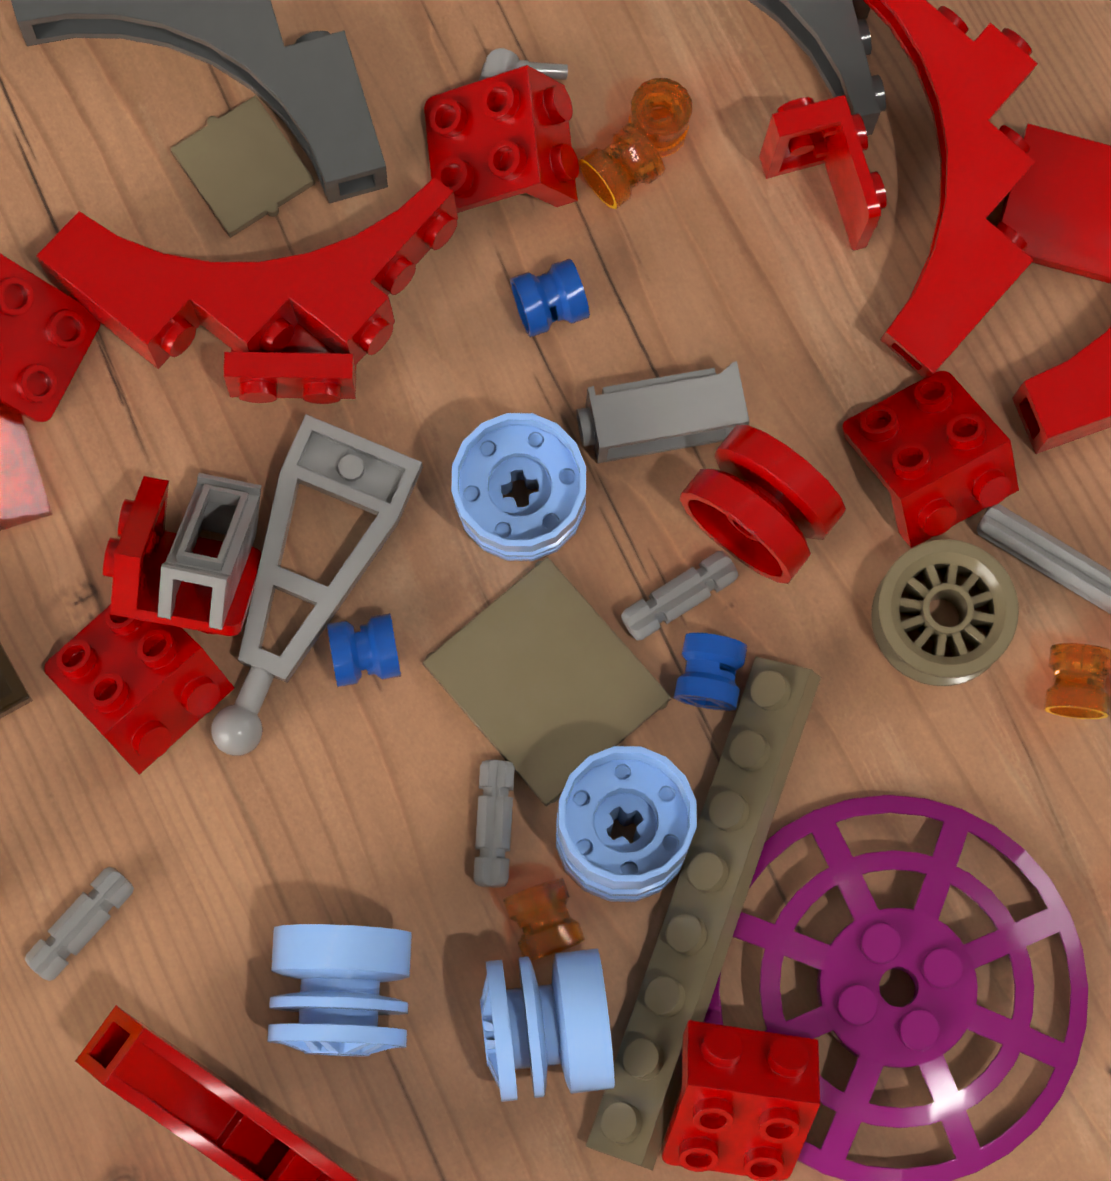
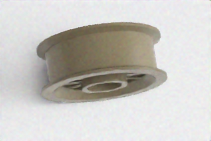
(954, 558)

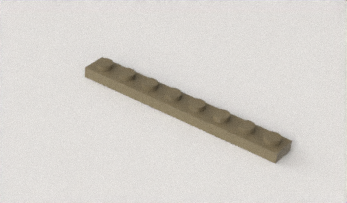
(704, 910)

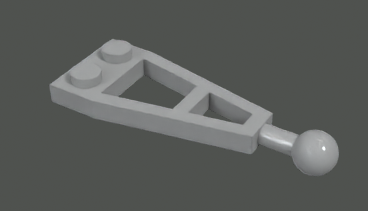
(346, 470)

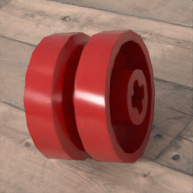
(763, 503)

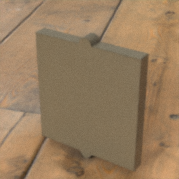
(242, 166)

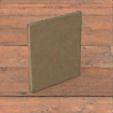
(546, 679)

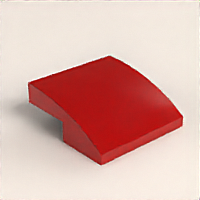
(1064, 203)

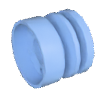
(512, 450)
(635, 789)
(339, 987)
(549, 1025)

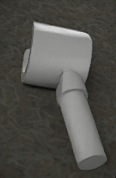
(504, 60)

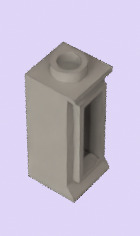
(662, 413)
(217, 507)

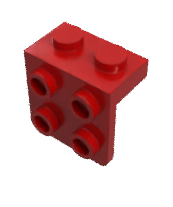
(828, 134)
(503, 139)
(40, 341)
(300, 370)
(934, 455)
(137, 562)
(138, 683)
(743, 1101)

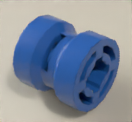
(550, 297)
(367, 650)
(710, 671)

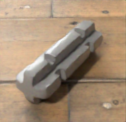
(679, 595)
(494, 823)
(79, 924)

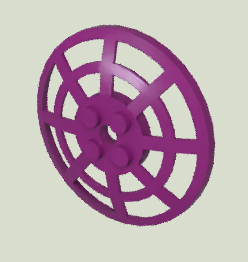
(942, 981)

